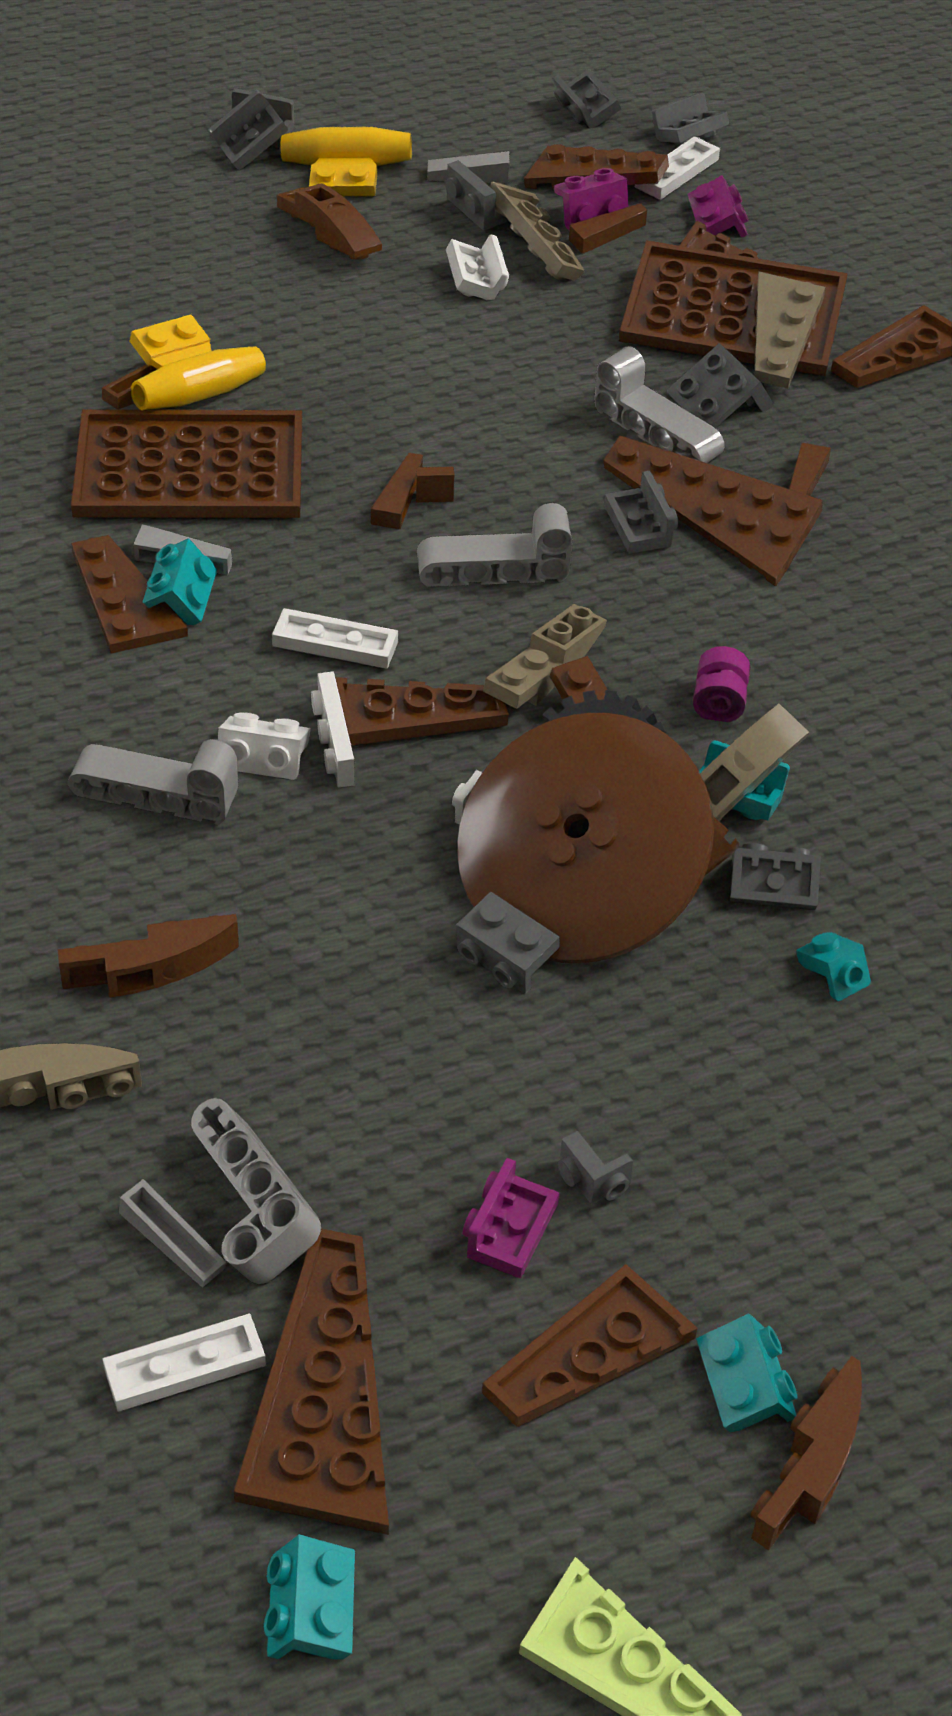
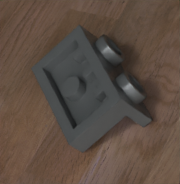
(775, 877)

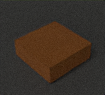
(434, 484)

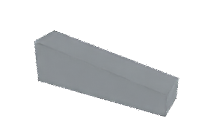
(486, 166)
(152, 539)
(170, 1233)

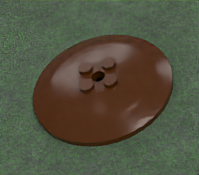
(642, 844)

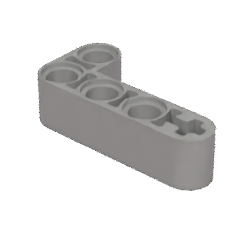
(657, 420)
(500, 556)
(159, 783)
(280, 1219)

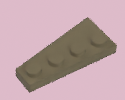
(532, 225)
(783, 324)

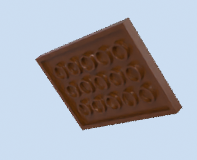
(705, 298)
(188, 464)

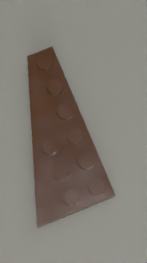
(733, 511)
(319, 1415)

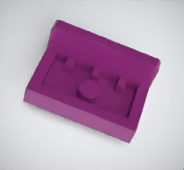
(592, 195)
(719, 207)
(509, 1221)

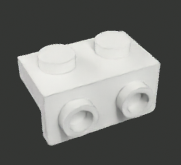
(478, 270)
(264, 745)

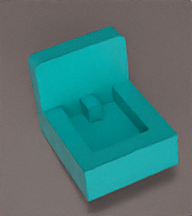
(838, 960)

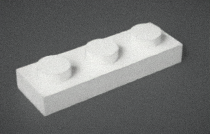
(683, 165)
(335, 638)
(333, 730)
(184, 1362)

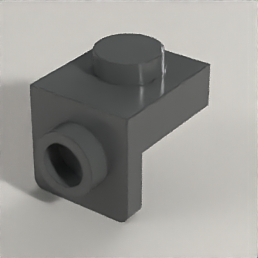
(583, 1168)

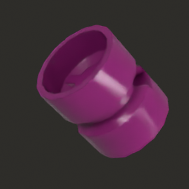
(721, 684)

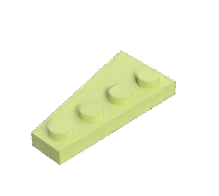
(611, 1657)

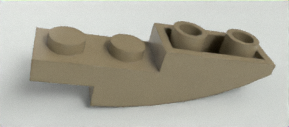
(554, 644)
(751, 758)
(66, 1074)

